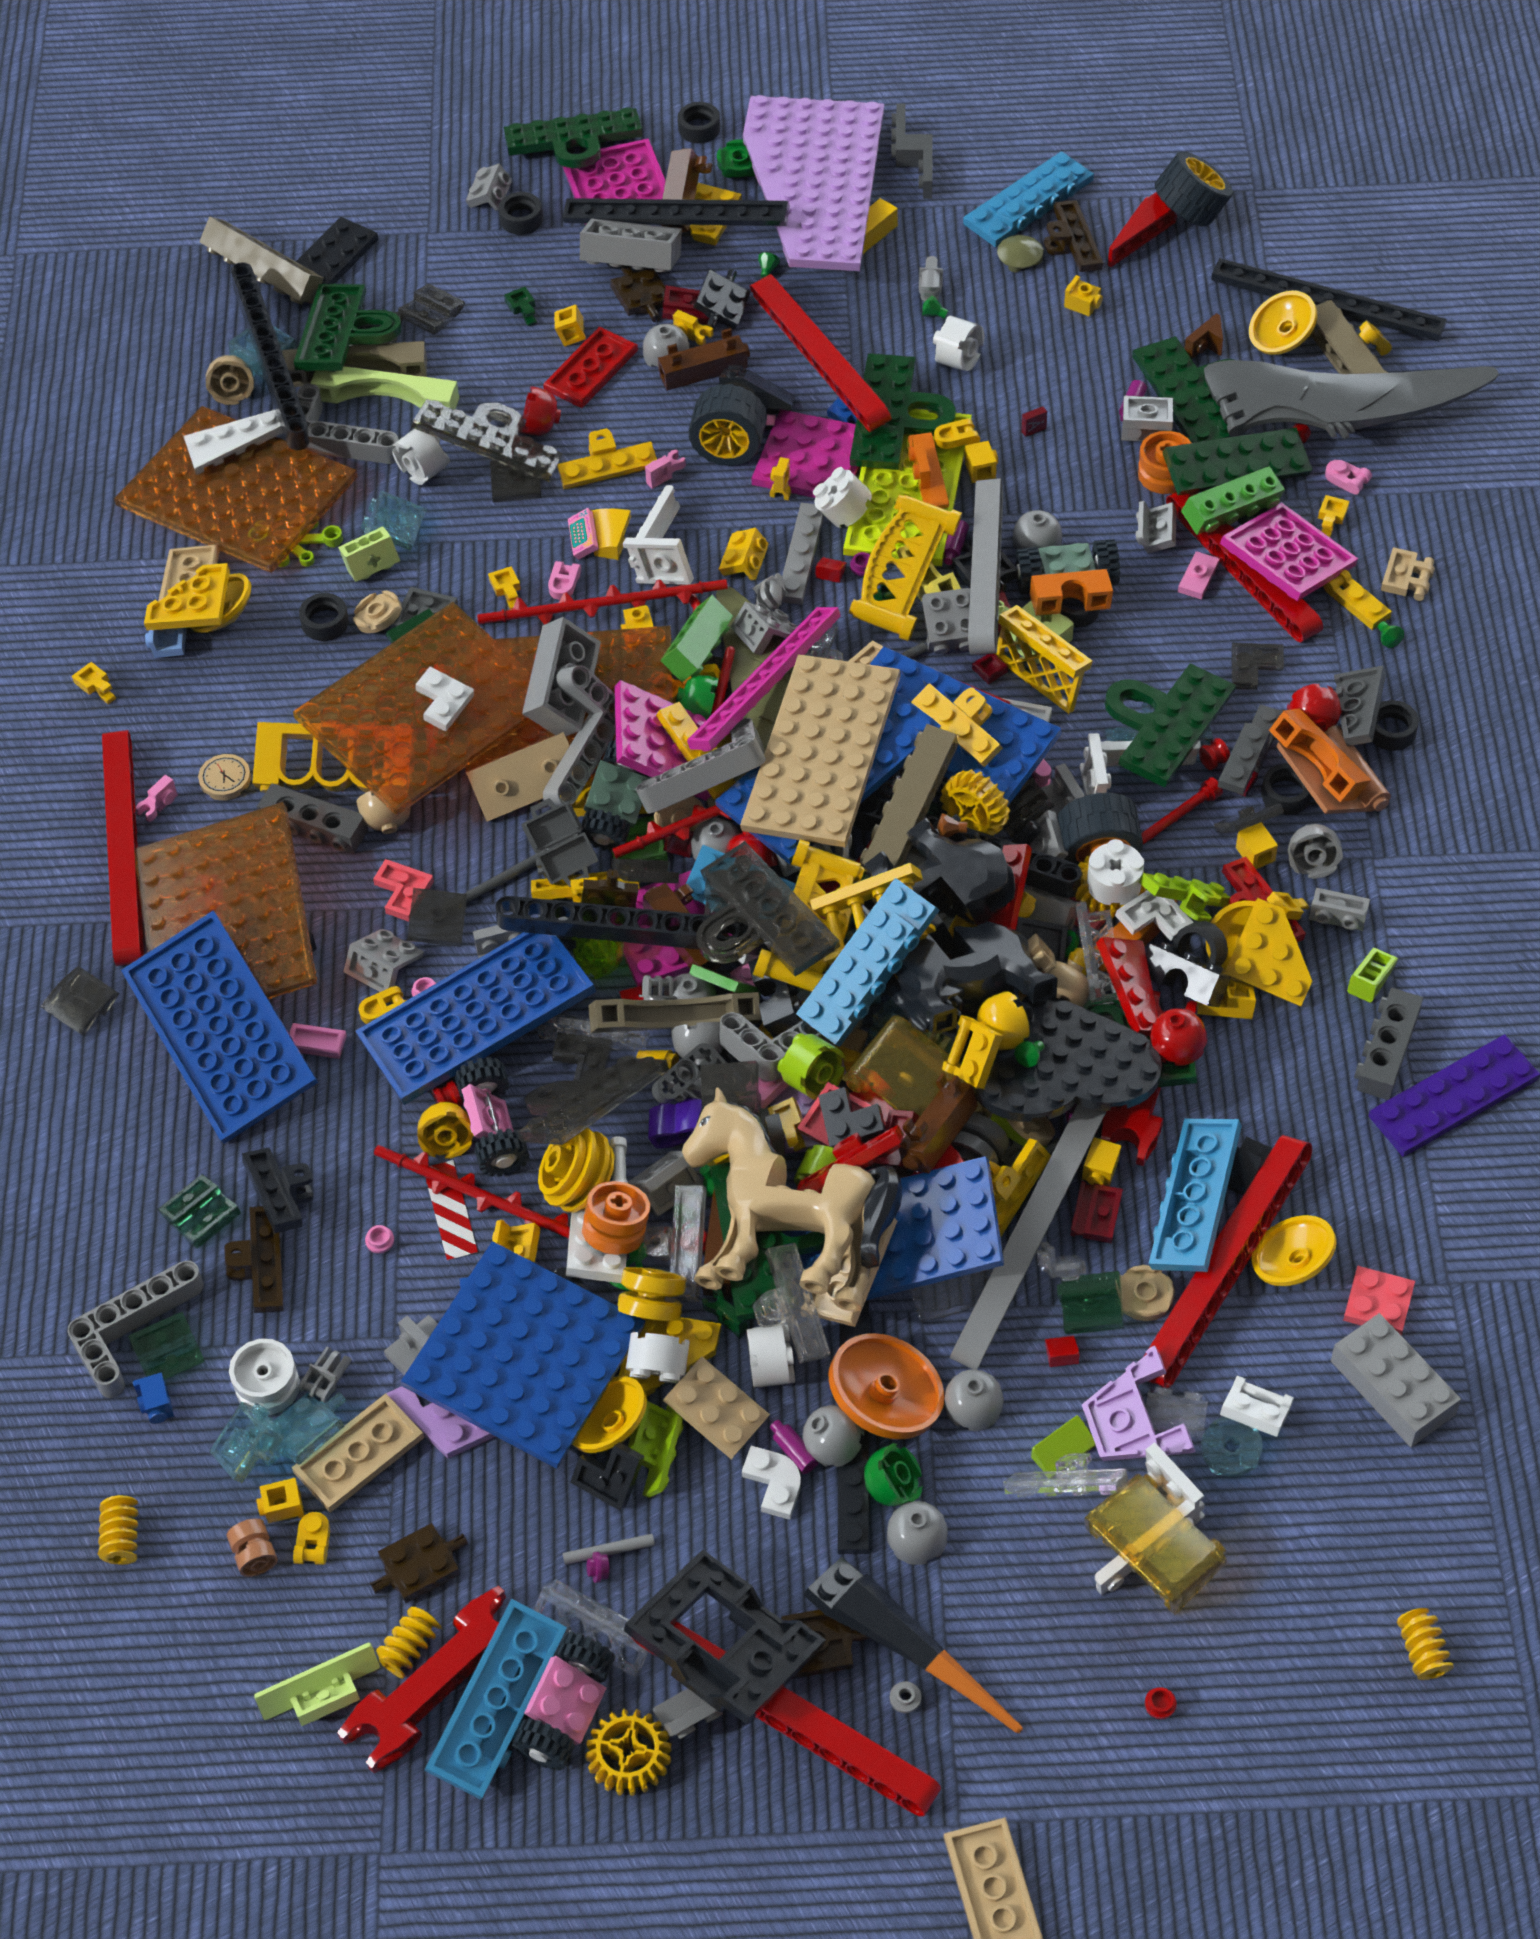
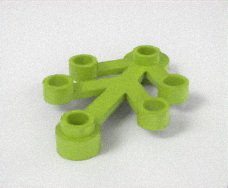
(331, 536)

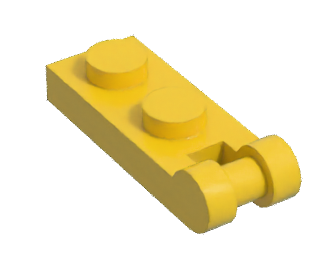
(1357, 600)

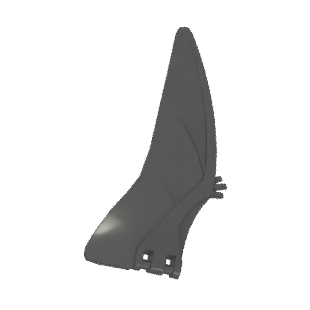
(1270, 393)

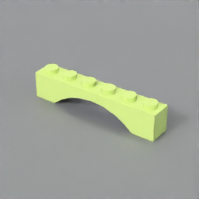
(359, 382)

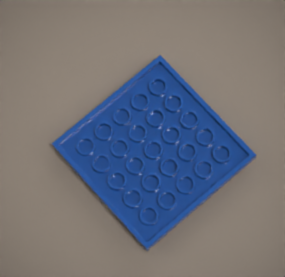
(523, 1354)

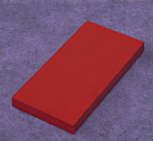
(590, 367)

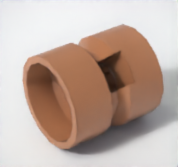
(252, 1547)

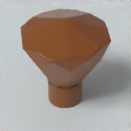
(948, 826)

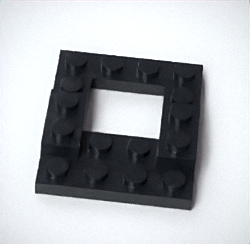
(752, 1668)

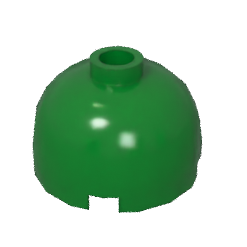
(698, 695)
(893, 1476)

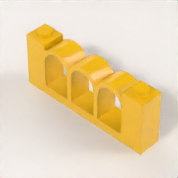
(272, 754)

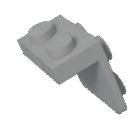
(947, 620)

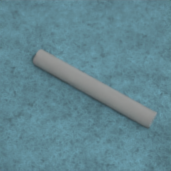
(609, 1548)

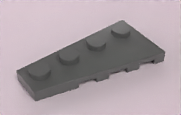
(1360, 702)

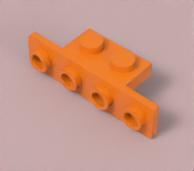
(927, 469)

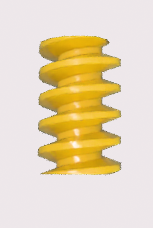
(117, 1530)
(406, 1640)
(1422, 1644)

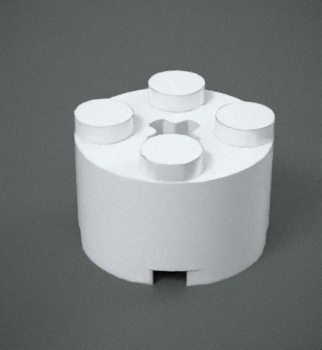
(958, 343)
(420, 456)
(842, 497)
(1115, 873)
(770, 1355)
(657, 1356)

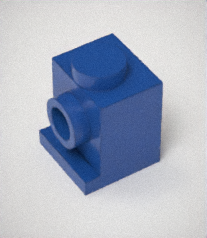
(154, 1398)

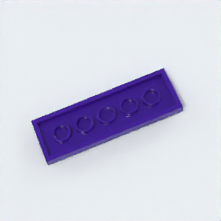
(1453, 1095)

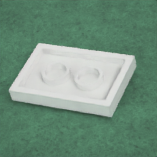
(587, 1262)

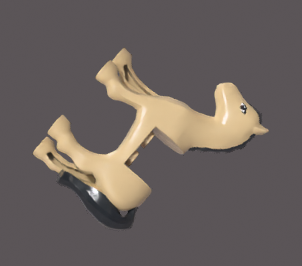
(848, 1211)

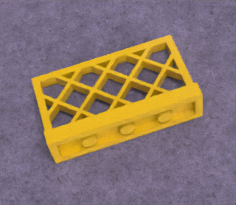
(1047, 646)

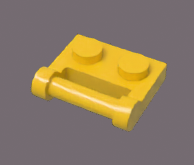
(979, 1054)

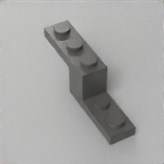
(912, 150)
(1249, 750)

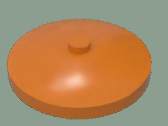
(886, 1386)

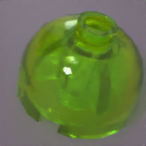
(598, 956)

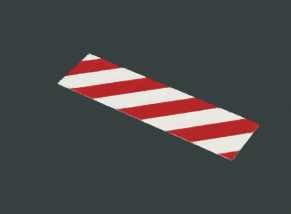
(452, 1217)

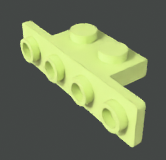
(319, 1688)

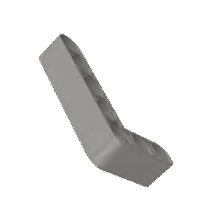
(342, 439)
(587, 739)
(705, 771)
(751, 1044)
(128, 1319)

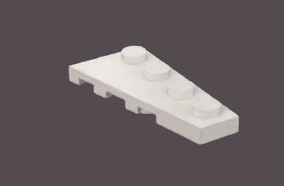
(218, 442)

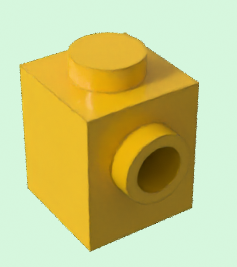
(980, 461)
(1257, 845)
(1101, 1162)

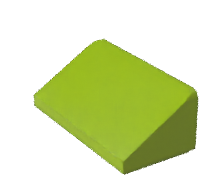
(1068, 1439)

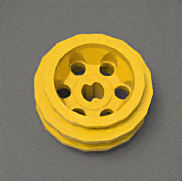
(574, 1169)

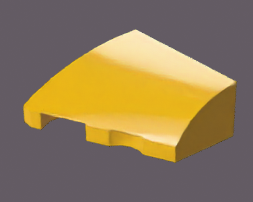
(610, 531)
(1237, 1002)

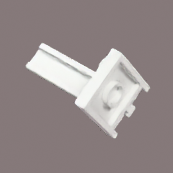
(659, 556)
(1105, 754)
(1181, 1495)

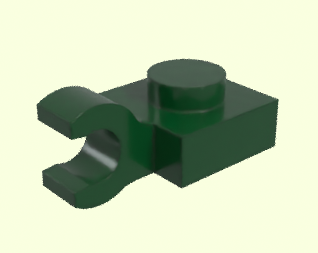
(522, 302)
(725, 1313)

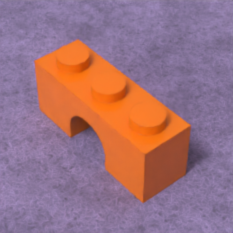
(1089, 587)

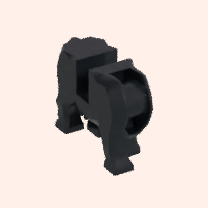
(955, 871)
(983, 964)

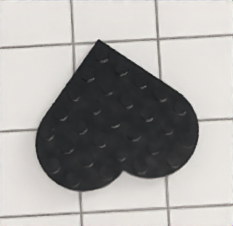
(1082, 1063)

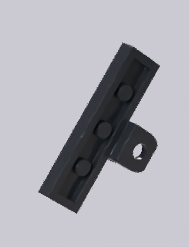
(278, 1190)

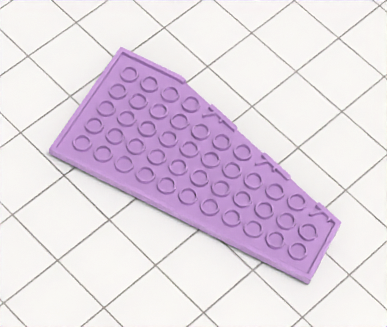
(824, 166)

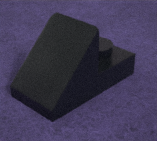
(1246, 1164)

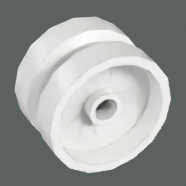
(265, 1375)

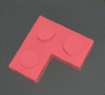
(401, 881)

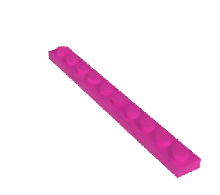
(763, 679)

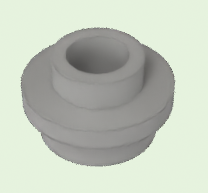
(901, 1705)

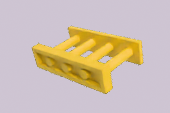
(855, 896)

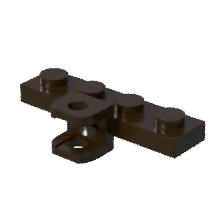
(1073, 235)
(258, 1261)

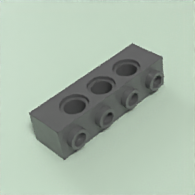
(318, 819)
(1381, 1079)

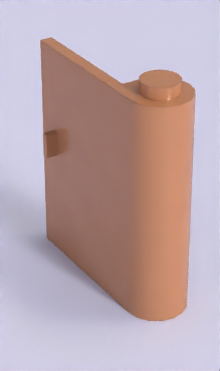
(1372, 798)

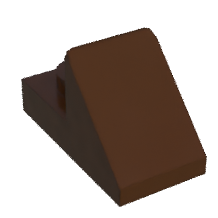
(1206, 336)

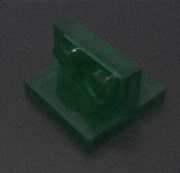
(1092, 1303)

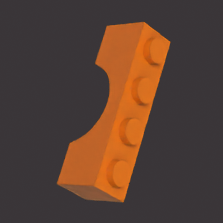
(1339, 772)

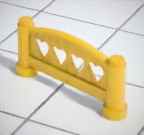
(894, 613)
(816, 867)

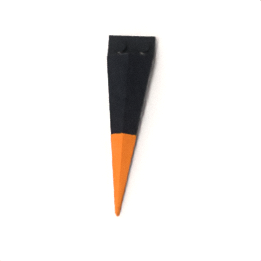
(869, 1609)

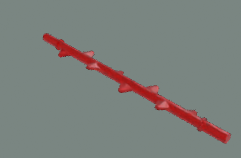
(591, 605)
(680, 828)
(466, 1185)

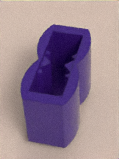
(673, 1123)

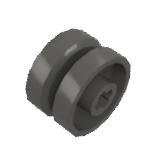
(981, 1138)

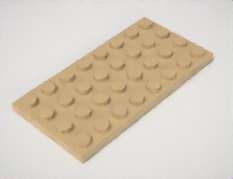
(821, 750)

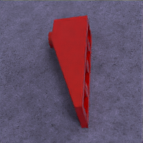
(1146, 223)

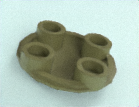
(1020, 252)

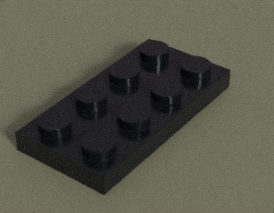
(338, 250)

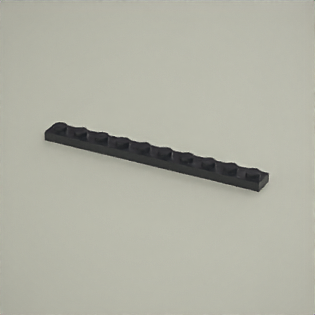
(678, 211)
(1352, 305)
(852, 1492)

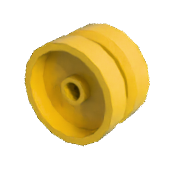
(651, 1293)

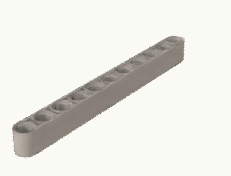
(985, 567)
(1027, 1237)

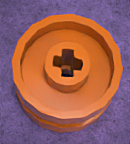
(1152, 466)
(615, 1217)

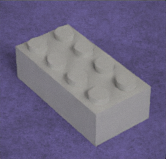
(630, 245)
(559, 647)
(1395, 1380)

